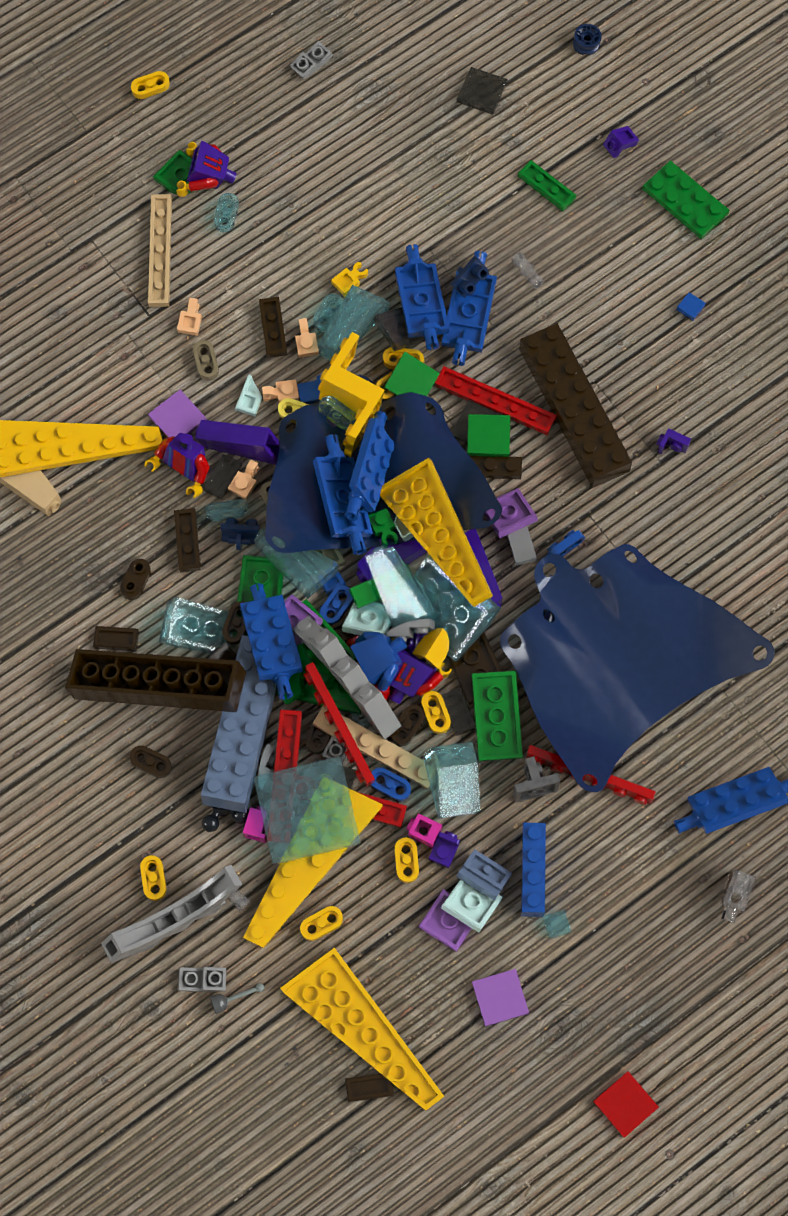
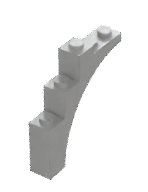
(349, 675)
(174, 918)

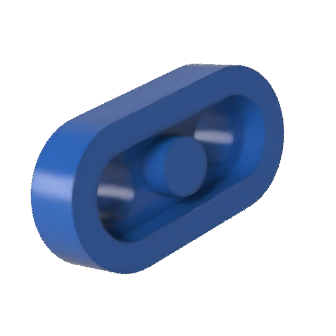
(571, 541)
(335, 605)
(390, 784)

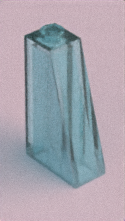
(354, 316)
(304, 569)
(398, 588)

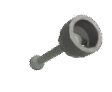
(220, 1002)

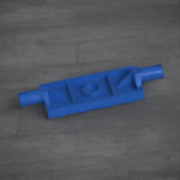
(421, 299)
(469, 317)
(370, 467)
(333, 478)
(271, 639)
(734, 801)

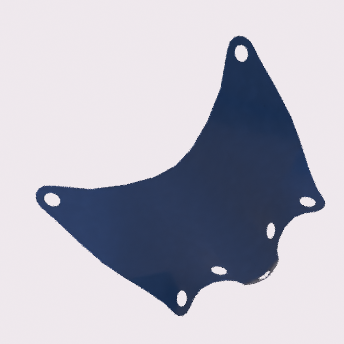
(294, 497)
(620, 655)

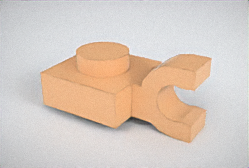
(190, 321)
(307, 341)
(283, 390)
(243, 482)

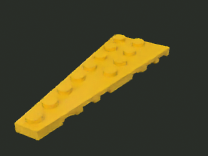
(48, 445)
(428, 514)
(299, 877)
(345, 1008)

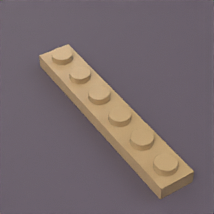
(160, 250)
(380, 750)

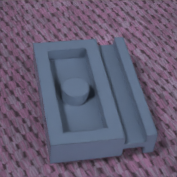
(484, 874)

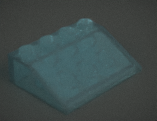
(455, 613)

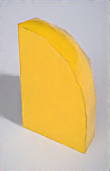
(433, 647)

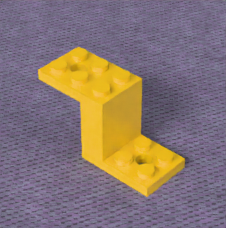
(351, 391)

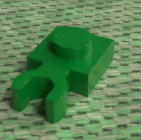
(383, 525)

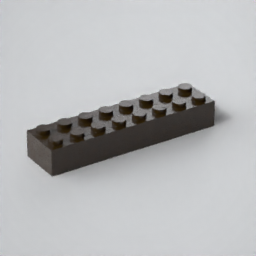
(575, 405)
(156, 680)

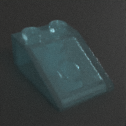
(192, 626)
(453, 779)

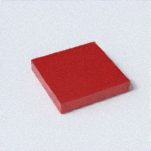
(625, 1104)

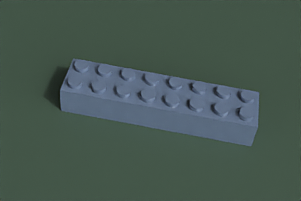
(239, 740)

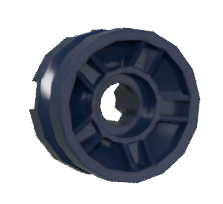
(591, 35)

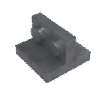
(535, 784)

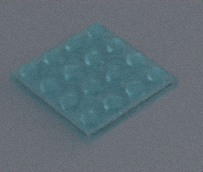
(307, 810)

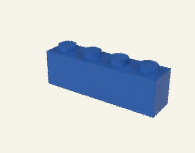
(533, 869)

